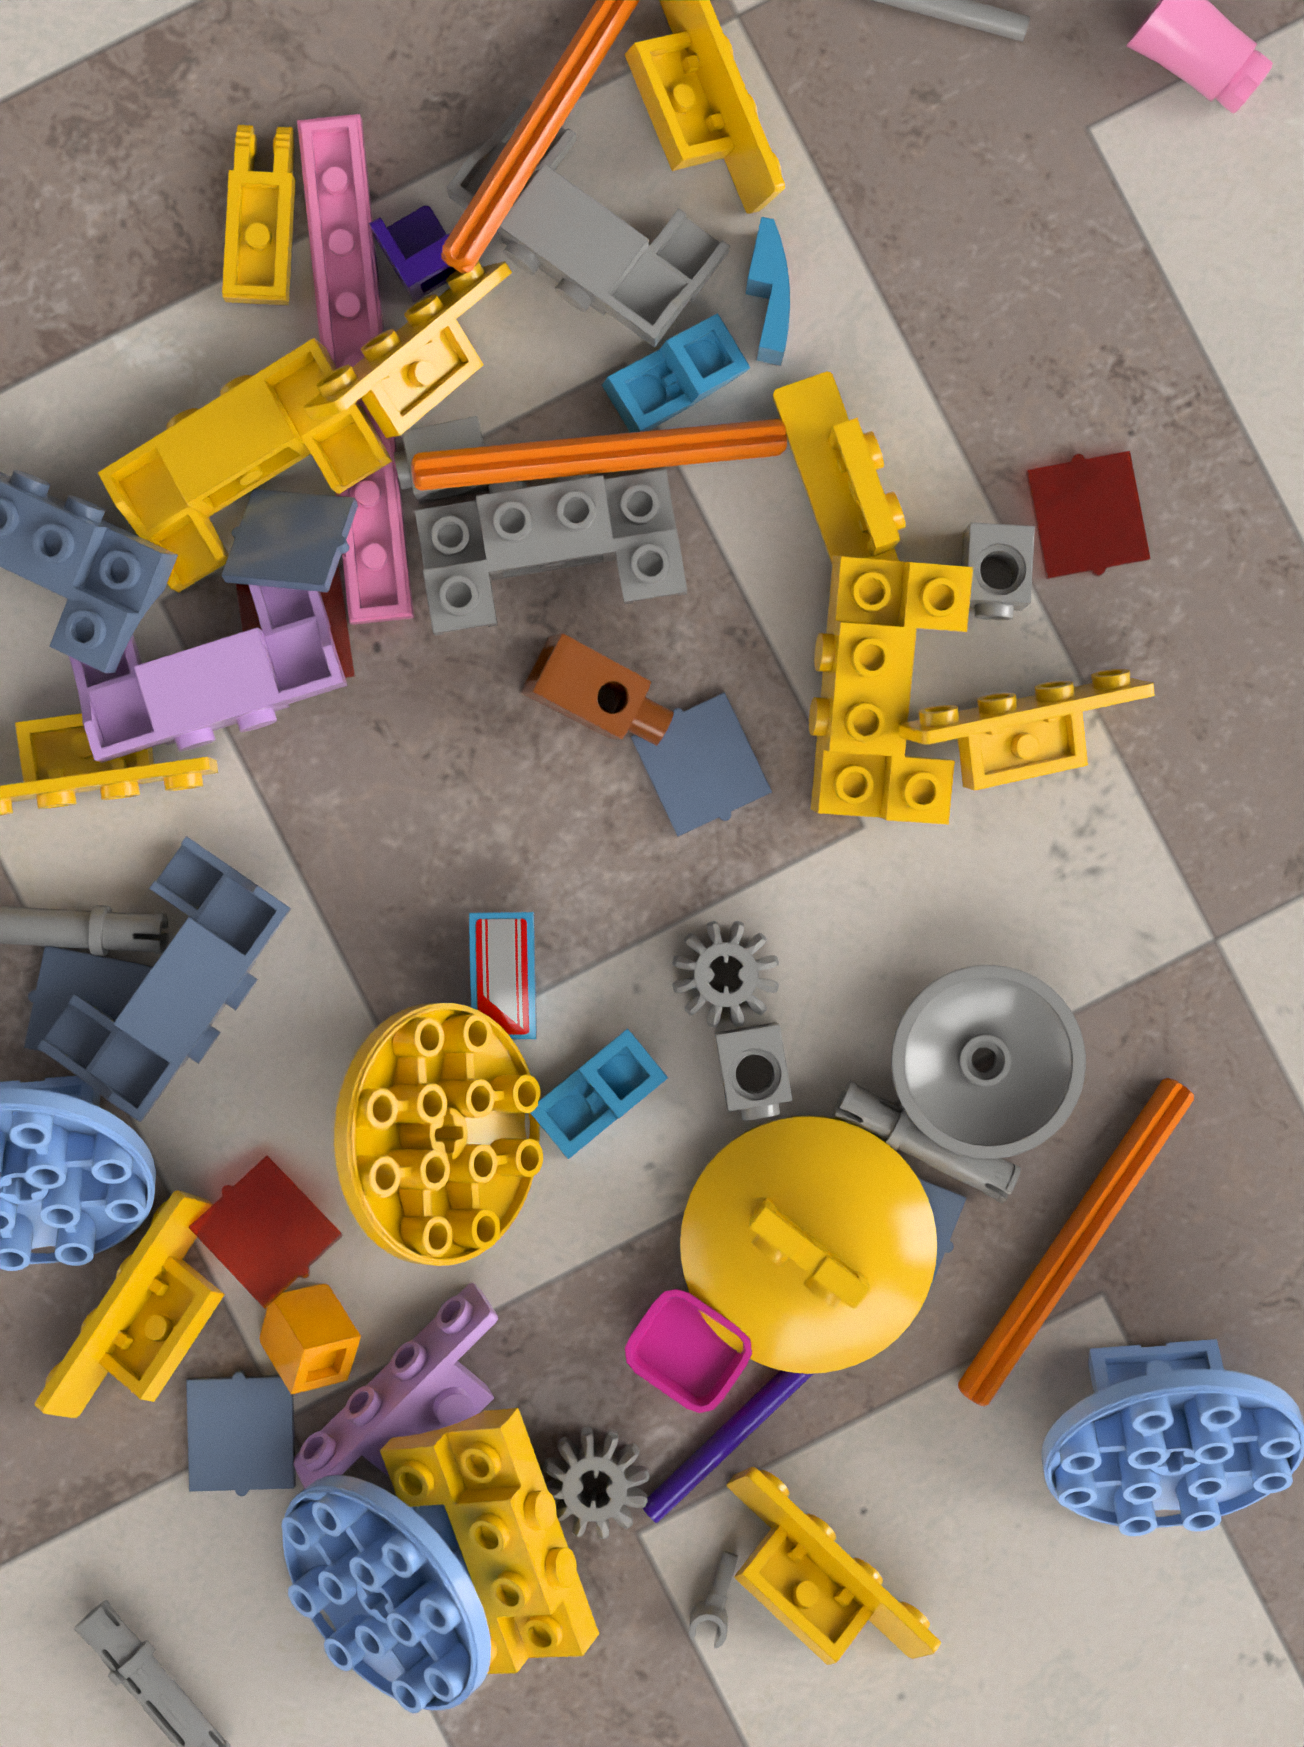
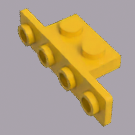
(703, 102)
(416, 365)
(839, 471)
(1027, 735)
(60, 763)
(142, 1320)
(815, 1583)

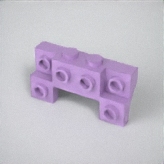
(215, 683)

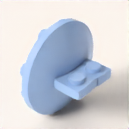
(67, 1174)
(1171, 1437)
(390, 1589)

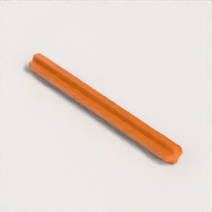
(535, 133)
(597, 454)
(1075, 1241)

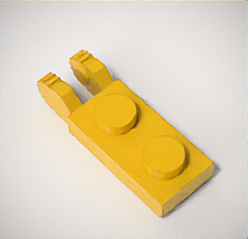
(259, 222)

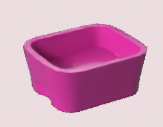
(683, 1353)

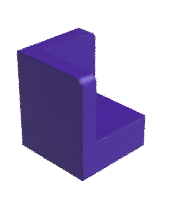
(415, 251)

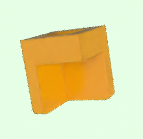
(309, 1338)

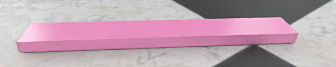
(347, 319)

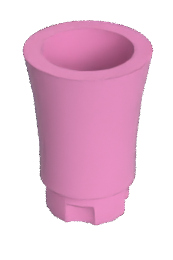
(1202, 50)

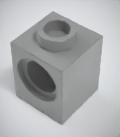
(438, 437)
(1010, 544)
(747, 1041)

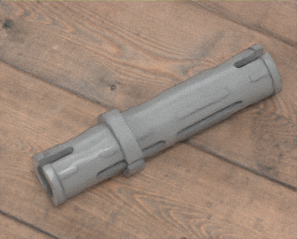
(95, 929)
(899, 1132)
(143, 1677)

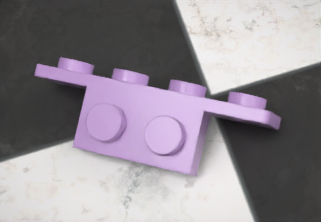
(410, 1396)

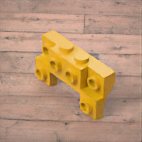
(232, 448)
(868, 688)
(504, 1530)

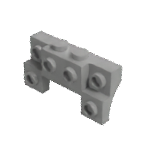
(590, 248)
(544, 530)

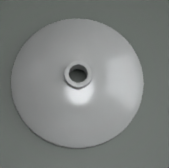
(1033, 1072)

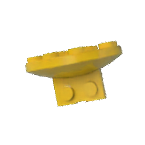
(437, 1134)
(809, 1243)

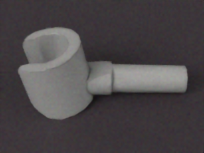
(713, 1607)

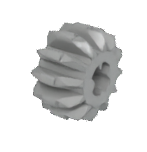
(746, 973)
(619, 1487)

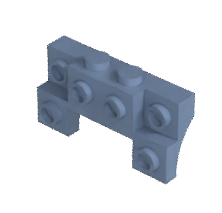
(92, 563)
(183, 993)

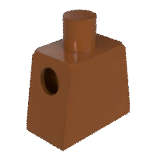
(569, 680)

